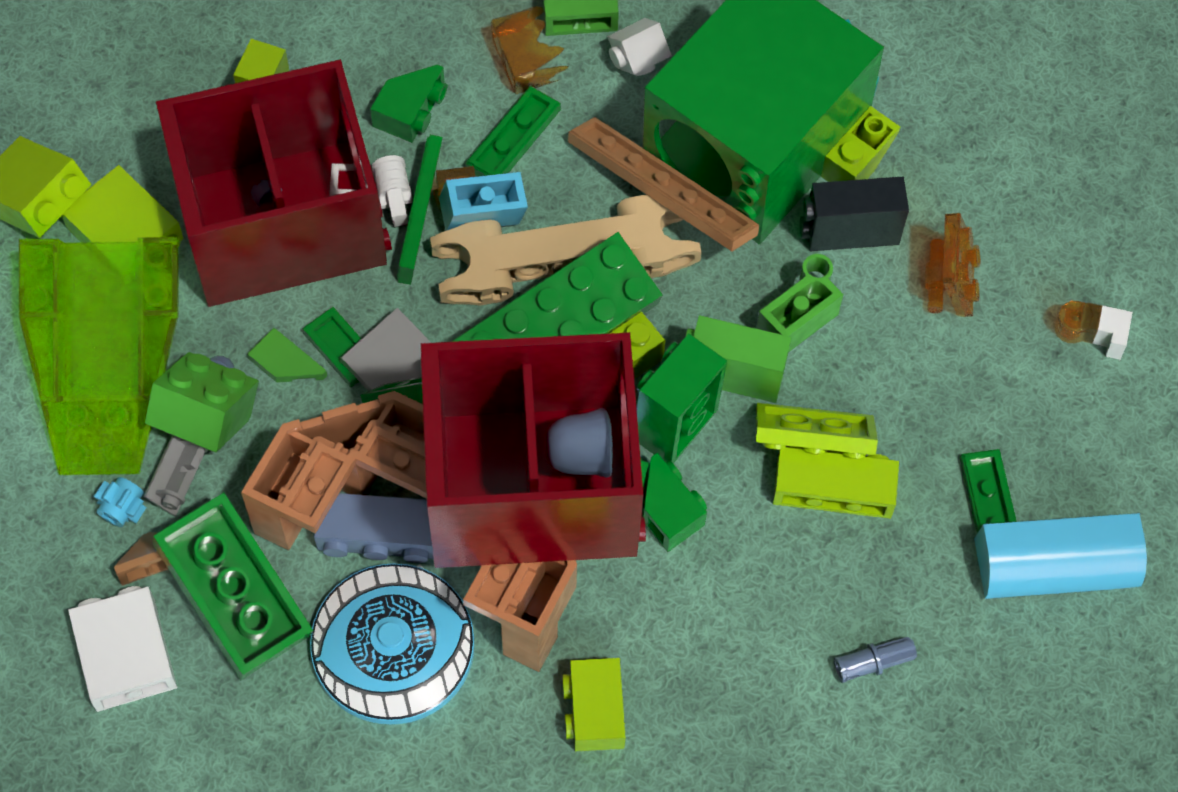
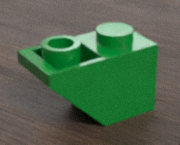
(407, 100)
(670, 508)

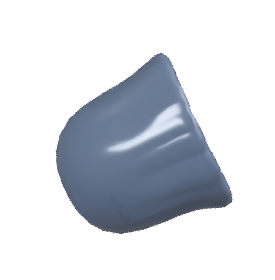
(581, 444)

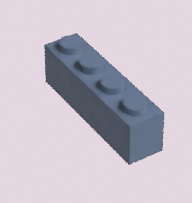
(376, 528)

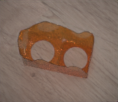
(522, 51)

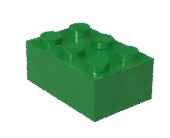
(679, 397)

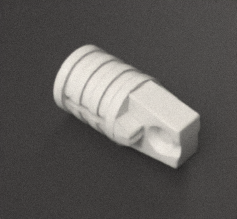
(393, 187)

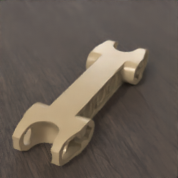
(509, 258)

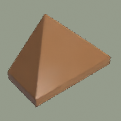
(140, 561)

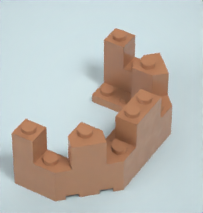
(385, 438)

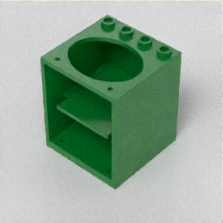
(761, 102)

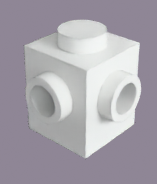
(638, 47)

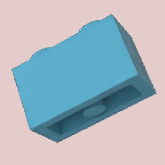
(483, 198)

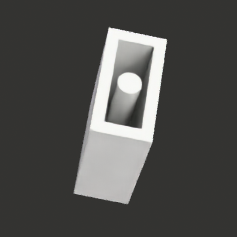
(122, 648)

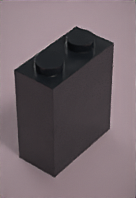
(855, 214)

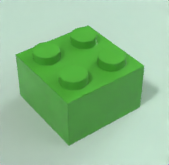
(201, 401)

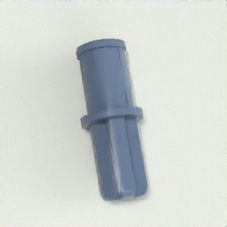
(875, 659)

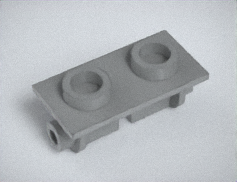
(174, 474)

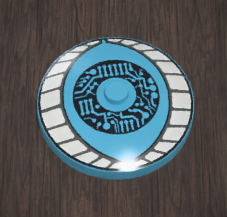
(392, 643)

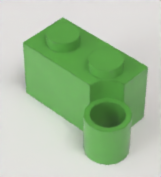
(805, 305)

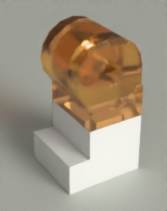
(1095, 325)

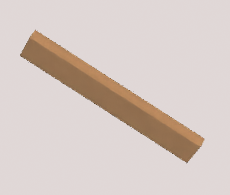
(664, 184)

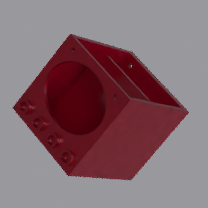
(289, 134)
(488, 460)

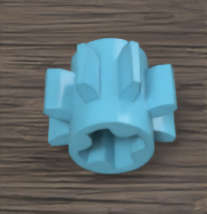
(120, 502)

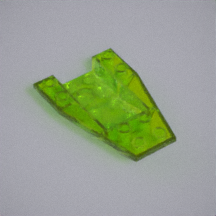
(96, 341)

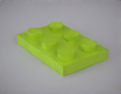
(816, 430)

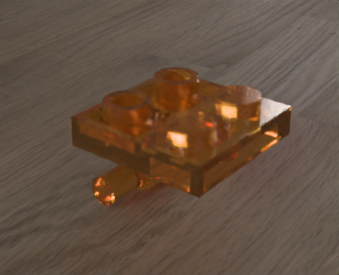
(952, 268)

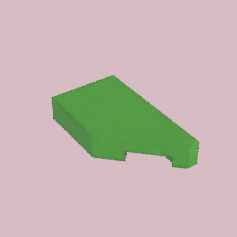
(284, 360)

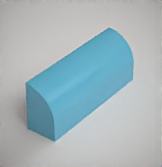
(1061, 555)

